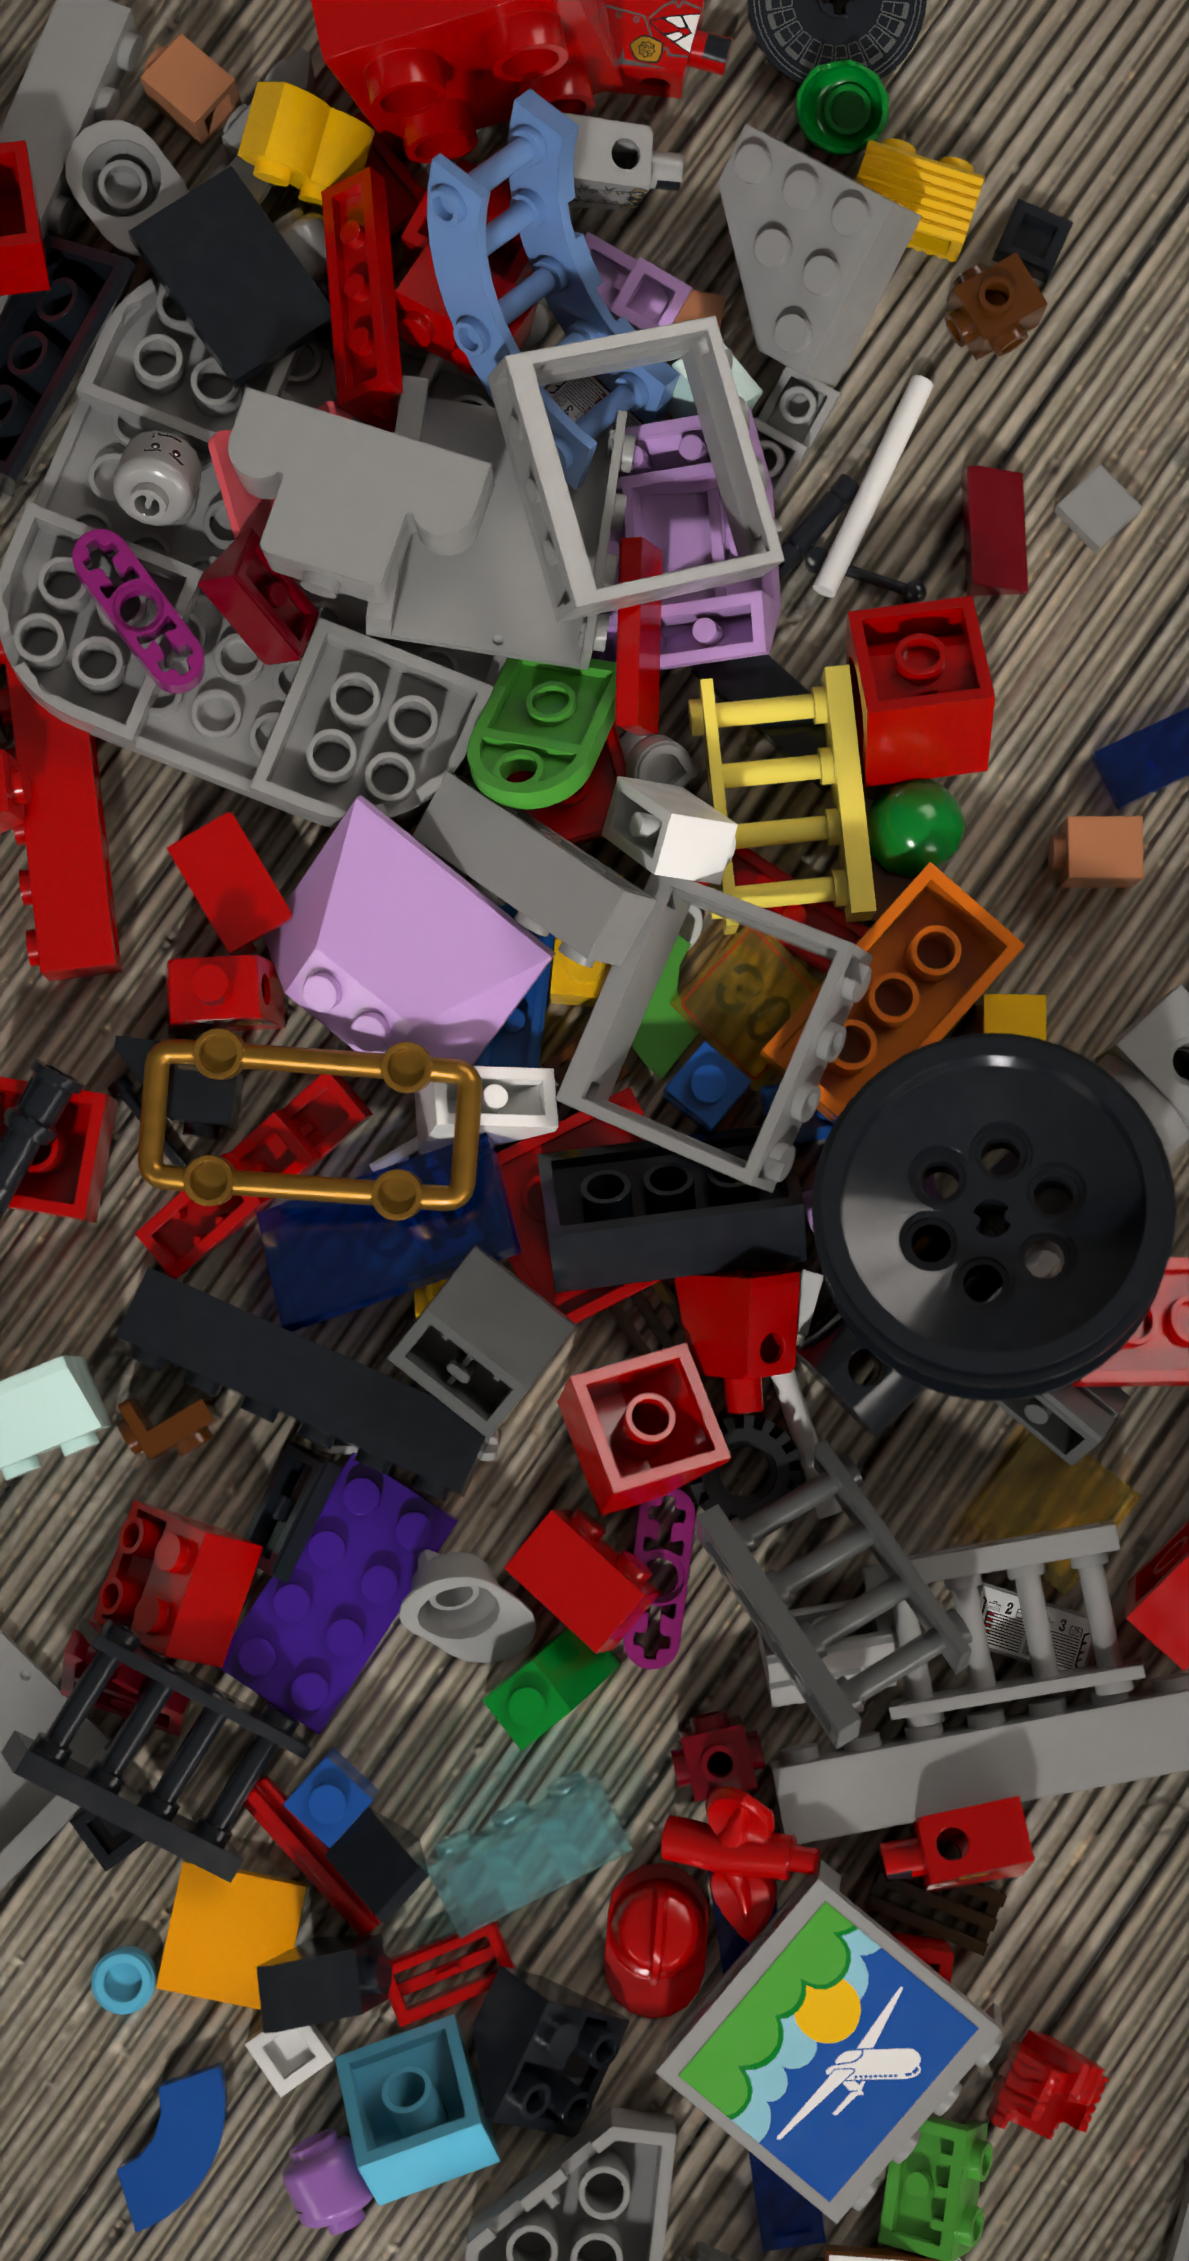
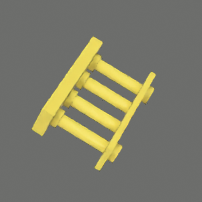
(834, 765)

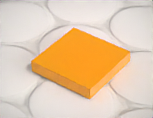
(226, 1931)

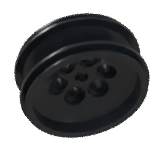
(944, 1115)

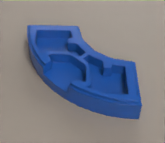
(180, 2150)

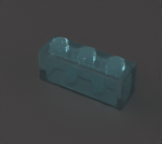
(527, 1852)

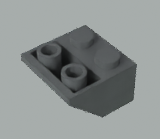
(481, 1341)

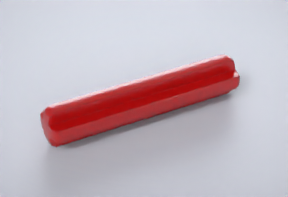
(308, 1853)

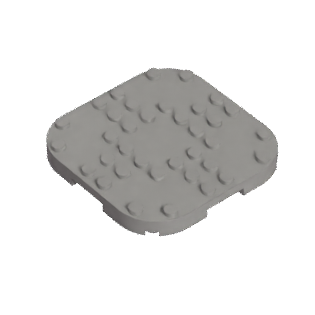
(290, 734)

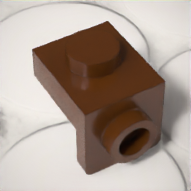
(183, 1430)

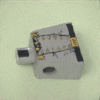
(617, 164)

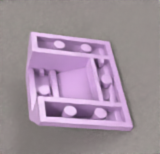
(681, 511)
(401, 945)

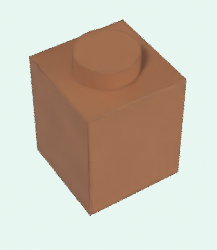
(190, 89)
(1098, 852)

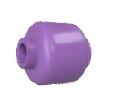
(326, 2182)

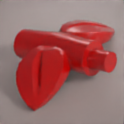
(740, 1854)

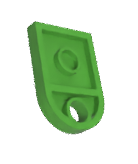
(542, 723)

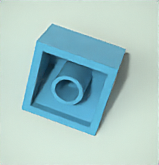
(415, 2110)

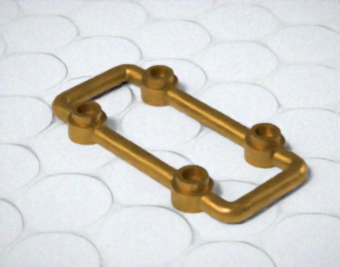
(394, 1194)

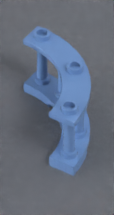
(563, 271)

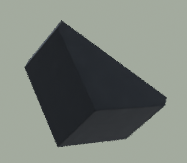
(379, 1863)

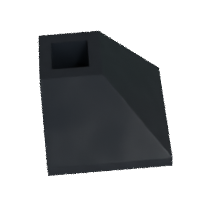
(542, 2052)

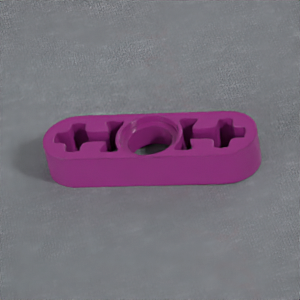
(125, 565)
(668, 1625)

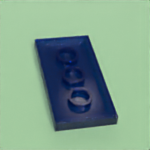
(349, 1256)

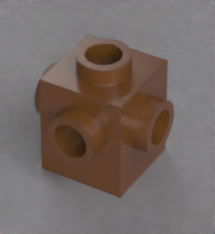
(994, 307)

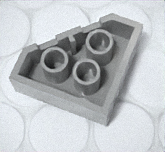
(808, 251)
(590, 2199)

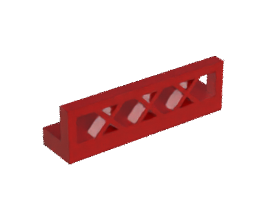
(363, 298)

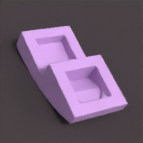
(636, 287)

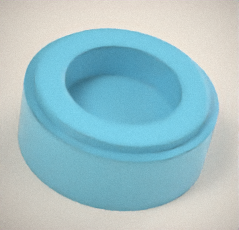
(124, 1979)

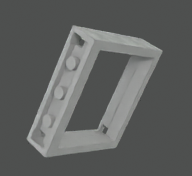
(545, 490)
(628, 994)

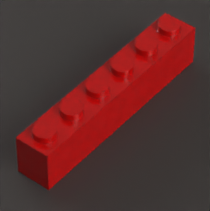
(64, 842)

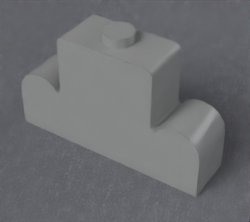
(351, 495)

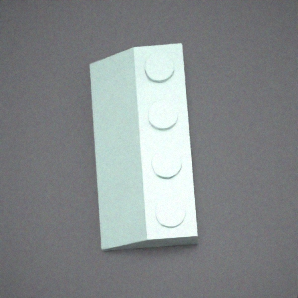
(48, 1410)

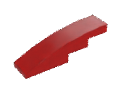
(284, 1143)

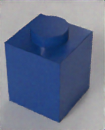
(706, 1087)
(331, 1797)

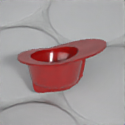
(656, 1940)

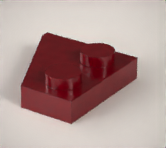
(122, 1688)

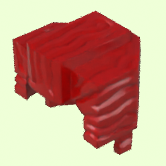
(1045, 2086)

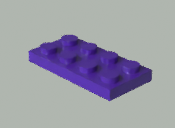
(321, 1626)

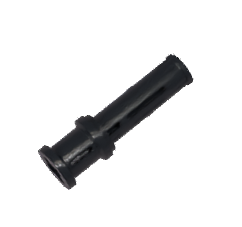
(32, 1124)

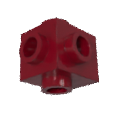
(711, 1734)

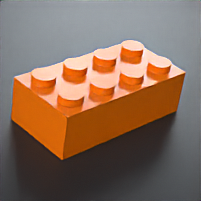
(927, 967)

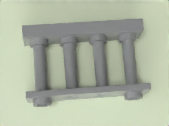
(1024, 1560)

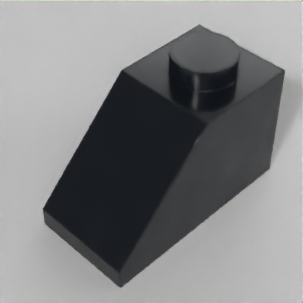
(192, 1098)
(323, 1981)

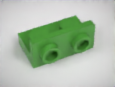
(936, 2191)

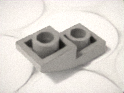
(792, 424)

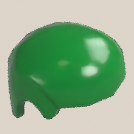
(841, 107)
(914, 826)

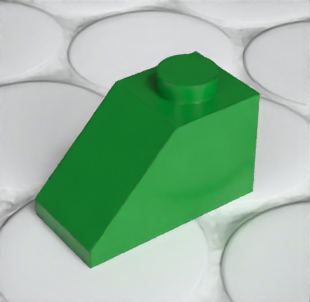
(547, 1686)

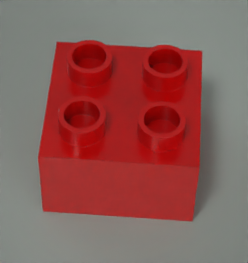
(455, 66)

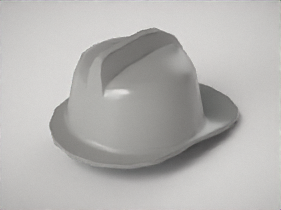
(120, 179)
(465, 1610)

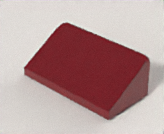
(994, 532)
(258, 602)

